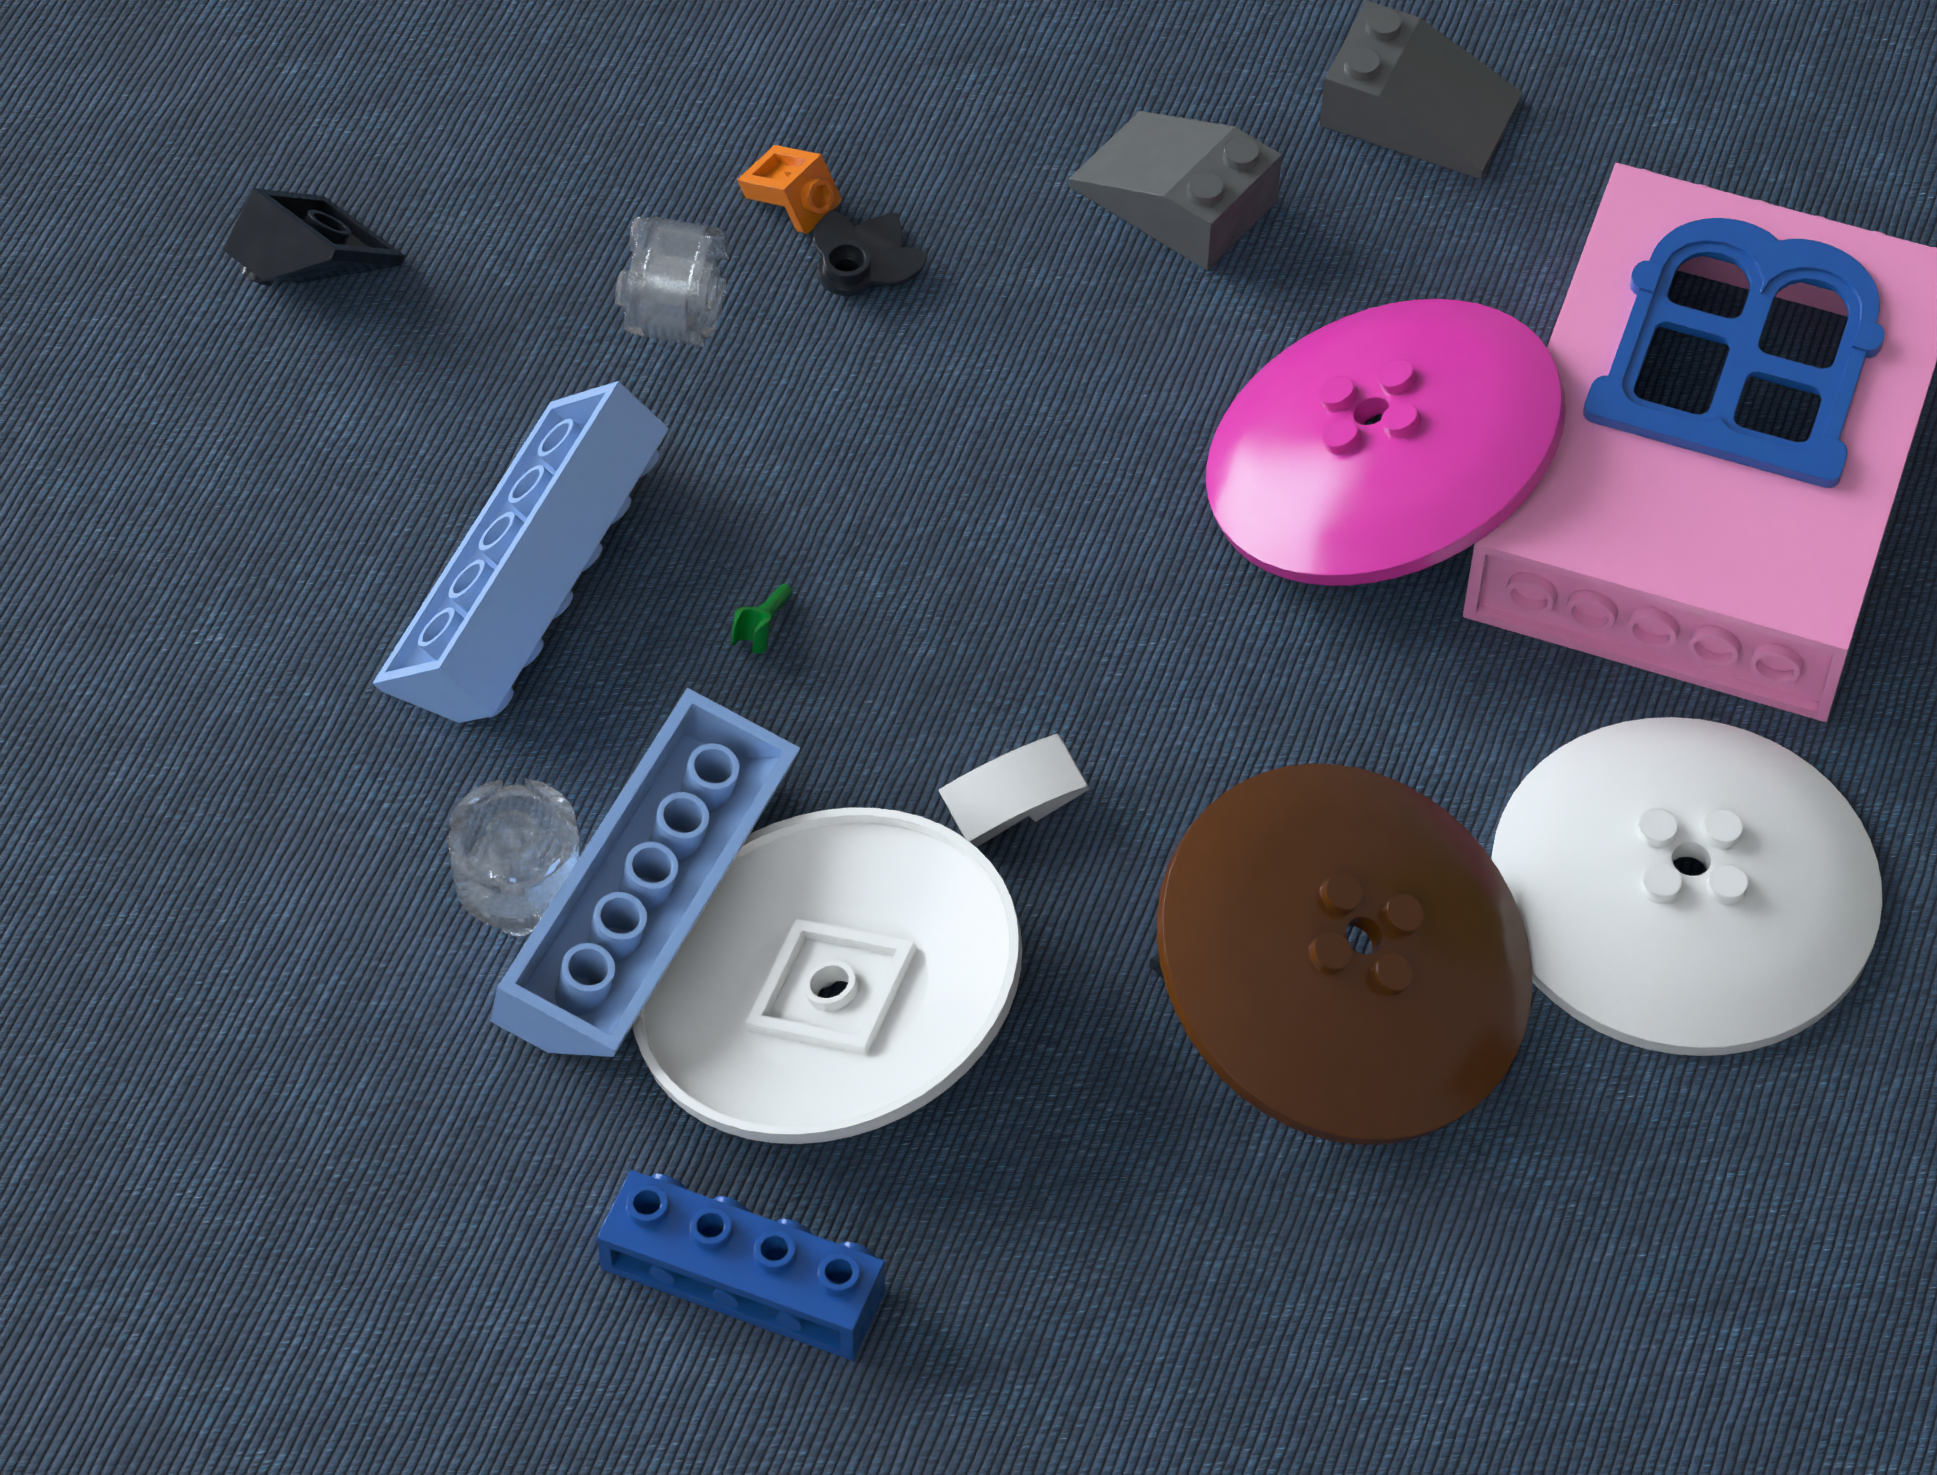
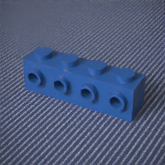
(742, 1263)

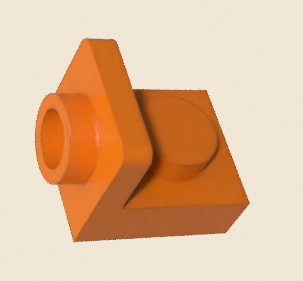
(795, 181)

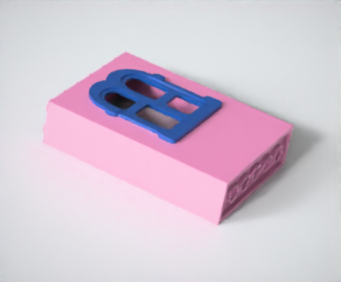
(1679, 529)

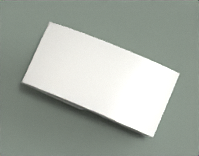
(1012, 787)

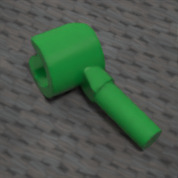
(755, 622)

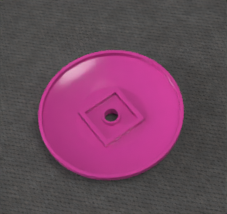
(1458, 447)

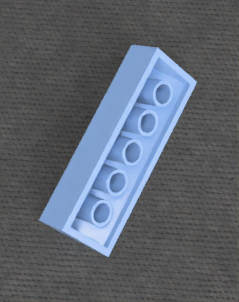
(524, 555)
(642, 881)

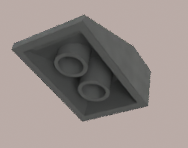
(1416, 92)
(1183, 182)

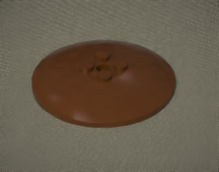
(1283, 1000)

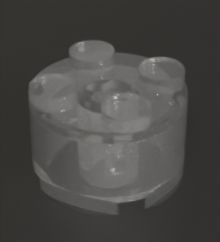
(673, 280)
(512, 852)

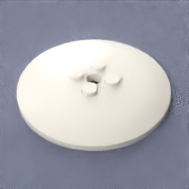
(821, 900)
(1675, 956)

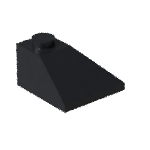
(303, 240)

